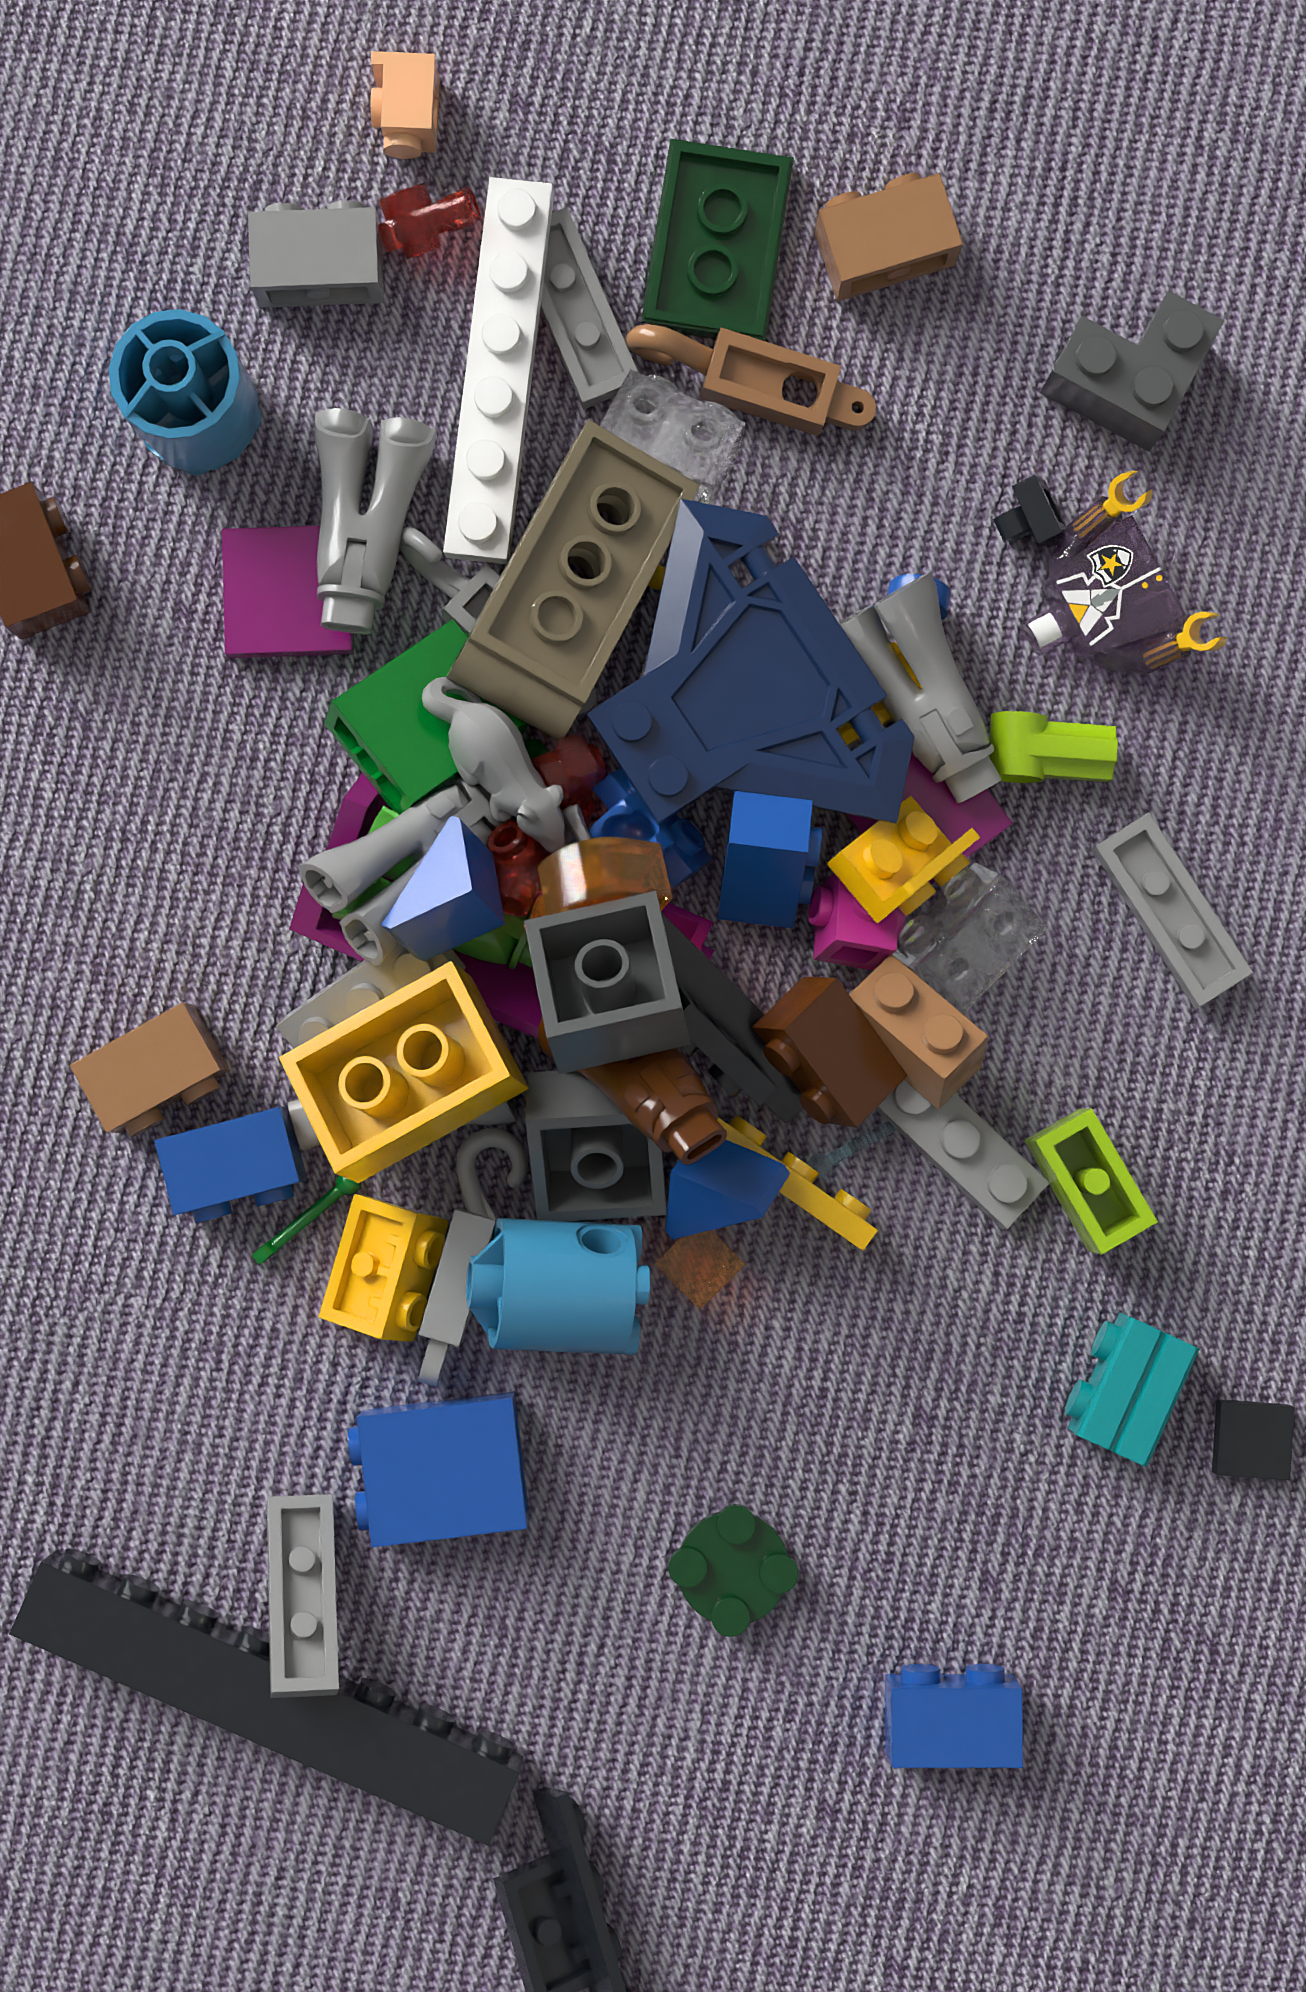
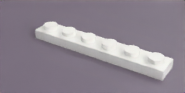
(499, 370)

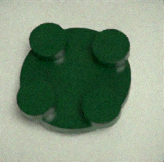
(733, 1569)

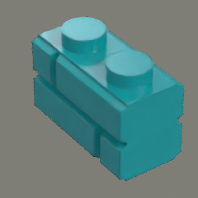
(1130, 1388)

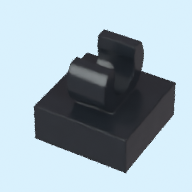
(1035, 515)

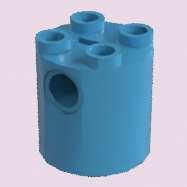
(184, 390)
(559, 1286)

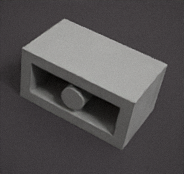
(315, 255)

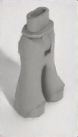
(354, 549)
(943, 713)
(348, 870)

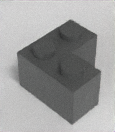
(1133, 385)

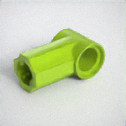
(1037, 749)

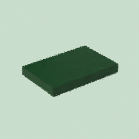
(717, 240)

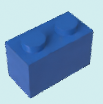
(768, 859)
(231, 1162)
(953, 1718)

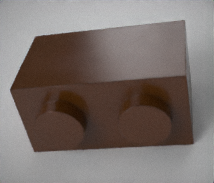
(37, 575)
(829, 1052)

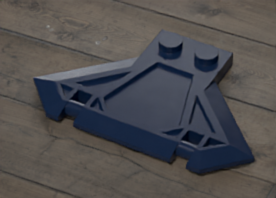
(750, 685)

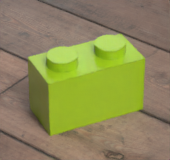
(1090, 1181)

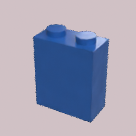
(440, 1469)

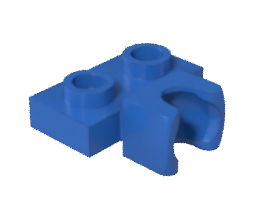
(630, 818)

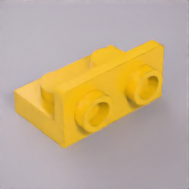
(895, 861)
(383, 1269)

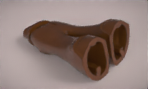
(661, 1099)

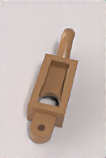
(750, 376)

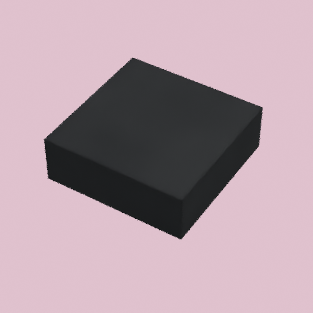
(1253, 1439)

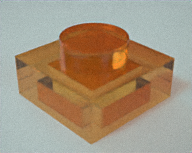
(700, 1266)

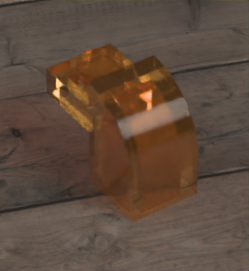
(601, 872)

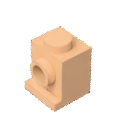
(406, 102)

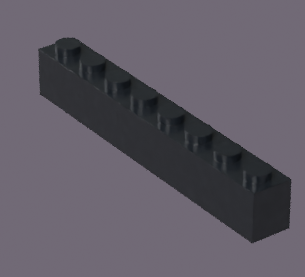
(225, 1679)

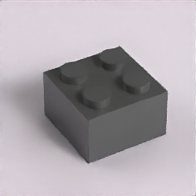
(606, 982)
(588, 1153)

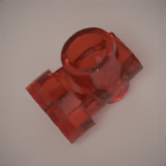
(415, 221)
(575, 769)
(516, 866)

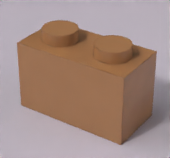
(887, 235)
(921, 1030)
(151, 1070)

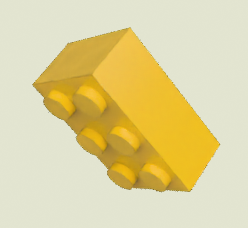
(403, 1073)

